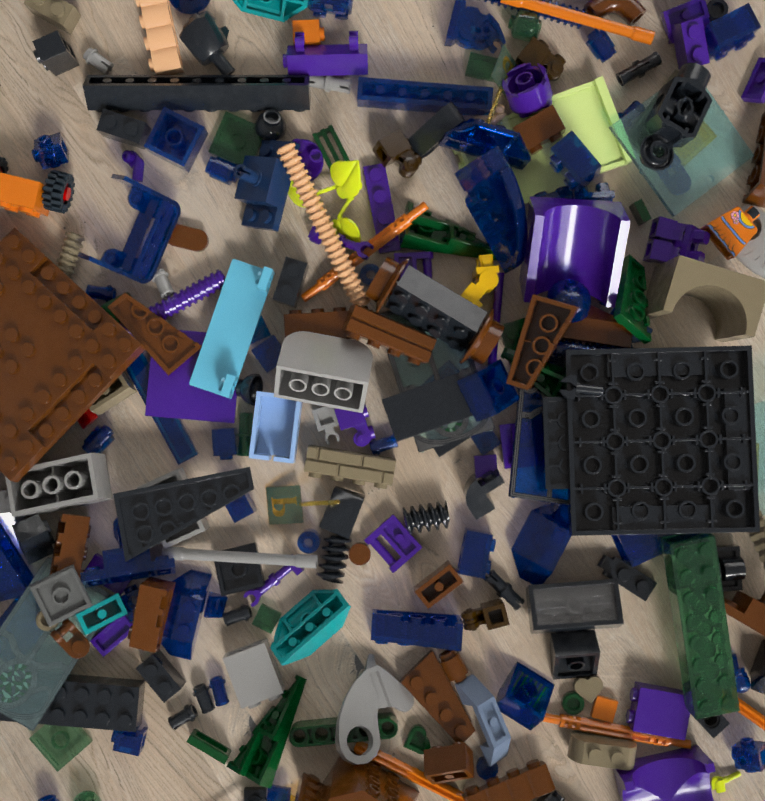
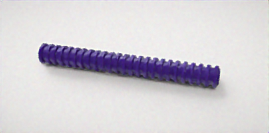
(188, 296)

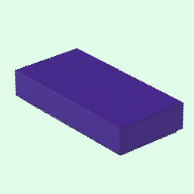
(112, 635)

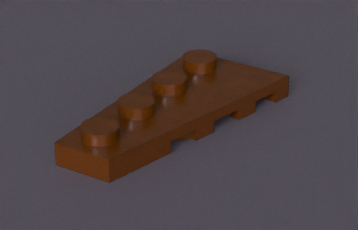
(162, 341)
(434, 692)

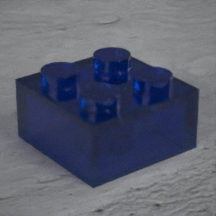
(268, 353)

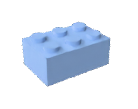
(275, 428)

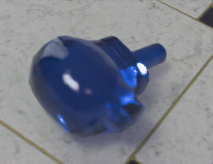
(741, 677)

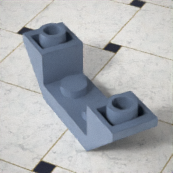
(497, 736)

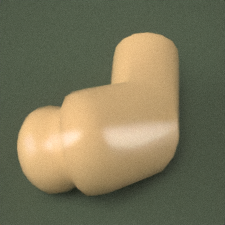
(498, 115)

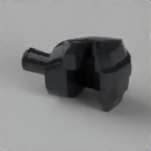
(207, 41)

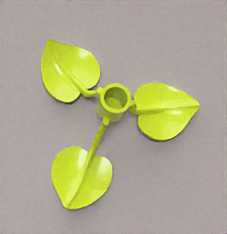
(347, 184)

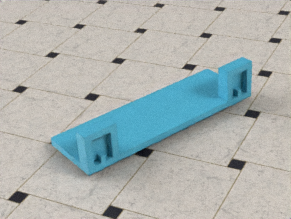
(232, 328)

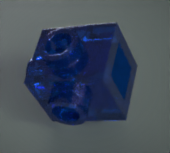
(50, 151)
(749, 755)

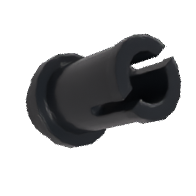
(237, 615)
(203, 698)
(188, 714)

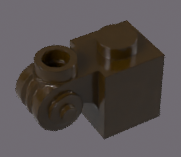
(538, 52)
(396, 148)
(490, 613)

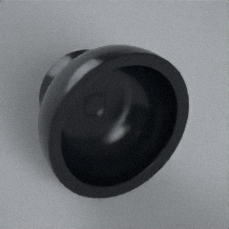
(270, 125)
(247, 388)

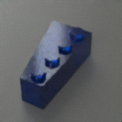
(417, 629)

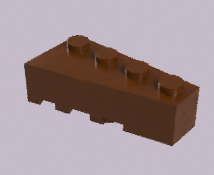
(757, 178)
(540, 335)
(70, 542)

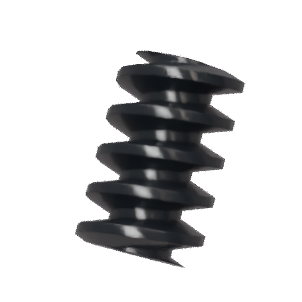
(426, 517)
(333, 558)

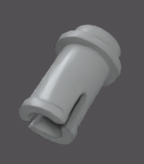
(97, 60)
(163, 283)

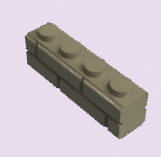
(349, 465)

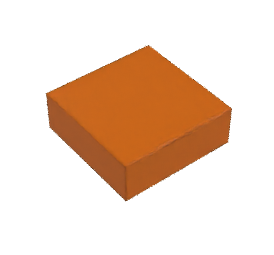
(604, 708)

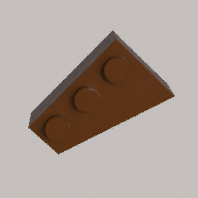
(151, 614)

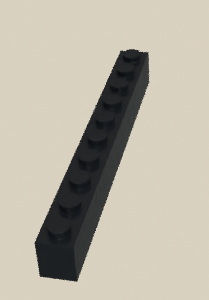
(197, 92)

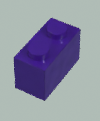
(690, 42)

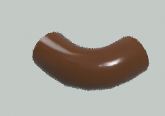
(628, 10)

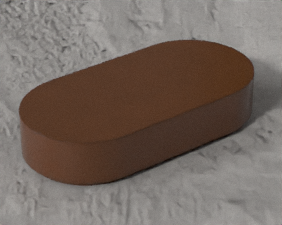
(189, 238)

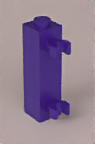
(326, 59)

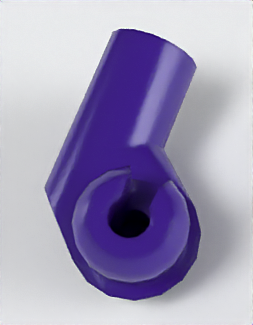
(135, 163)

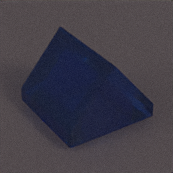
(215, 605)

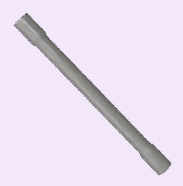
(297, 560)

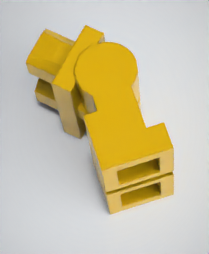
(485, 277)

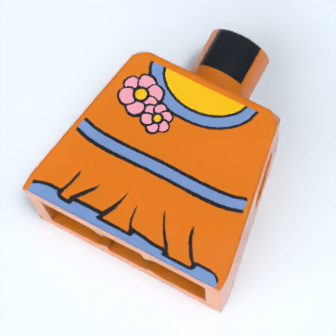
(732, 230)

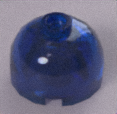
(572, 293)

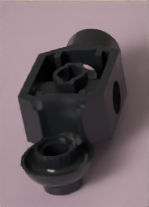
(676, 116)

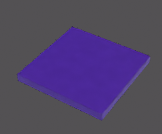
(177, 399)

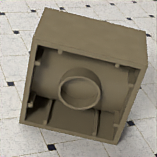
(731, 296)

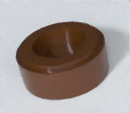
(359, 553)

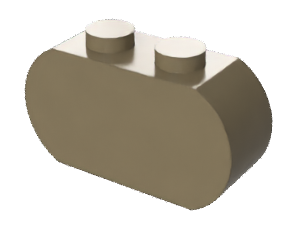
(602, 750)

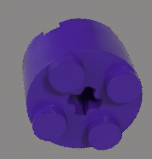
(527, 89)

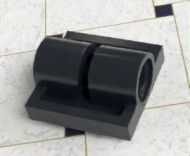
(731, 567)

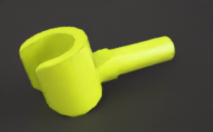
(718, 782)

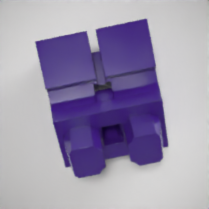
(674, 239)

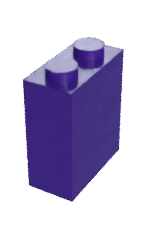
(658, 711)

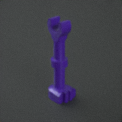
(352, 245)
(274, 580)

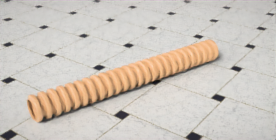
(322, 224)

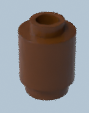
(453, 665)

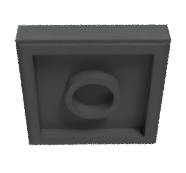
(60, 595)

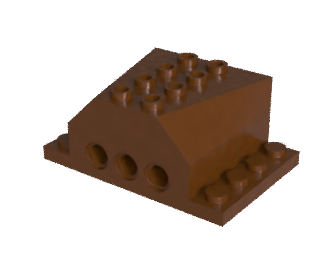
(355, 783)

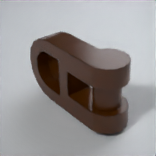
(77, 645)

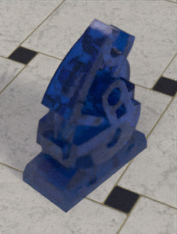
(473, 29)

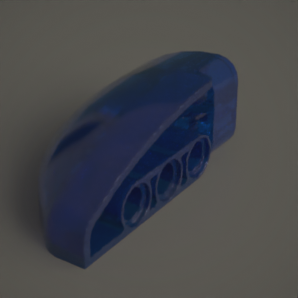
(497, 206)

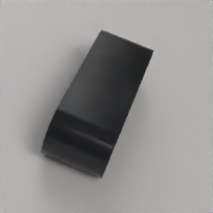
(427, 137)

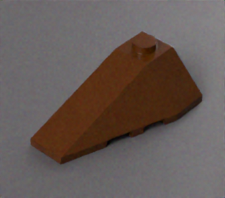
(599, 328)

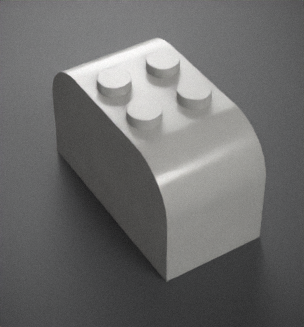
(323, 371)
(60, 485)

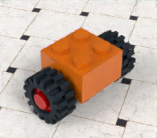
(33, 196)

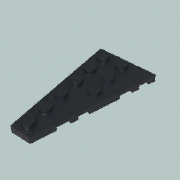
(162, 510)

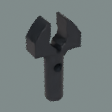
(579, 388)

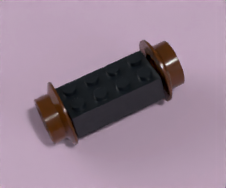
(436, 310)

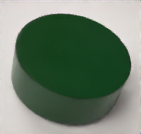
(572, 702)

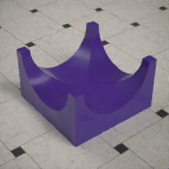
(667, 776)

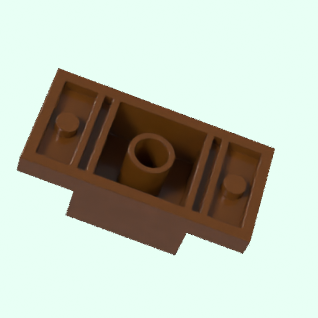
(747, 610)

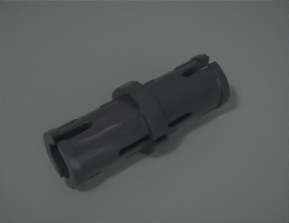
(638, 68)
(504, 590)

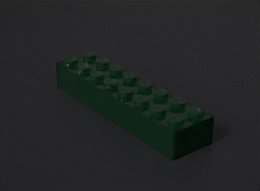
(700, 624)

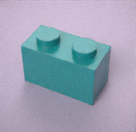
(100, 614)

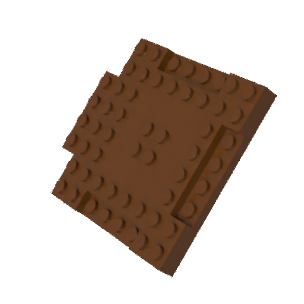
(53, 354)

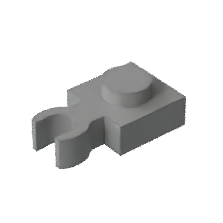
(326, 420)

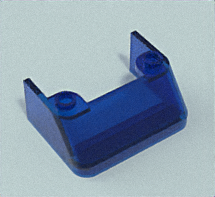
(148, 236)

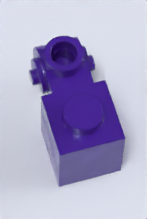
(358, 421)

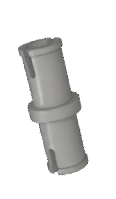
(331, 83)

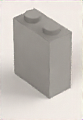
(254, 674)

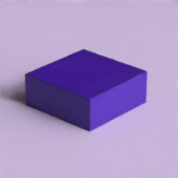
(484, 463)

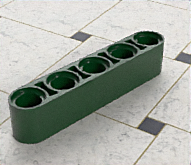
(312, 738)

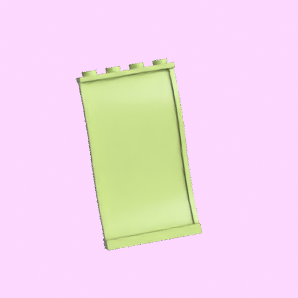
(587, 113)

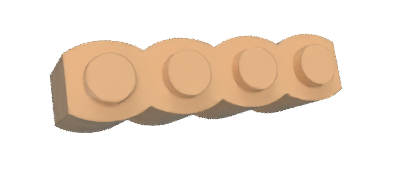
(160, 37)

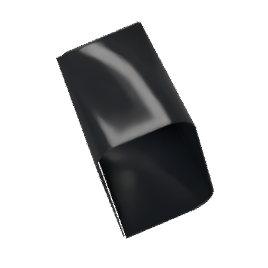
(342, 516)

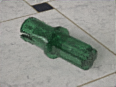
(244, 434)

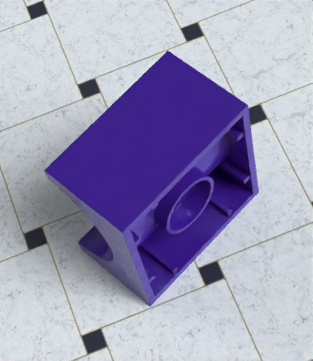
(574, 242)

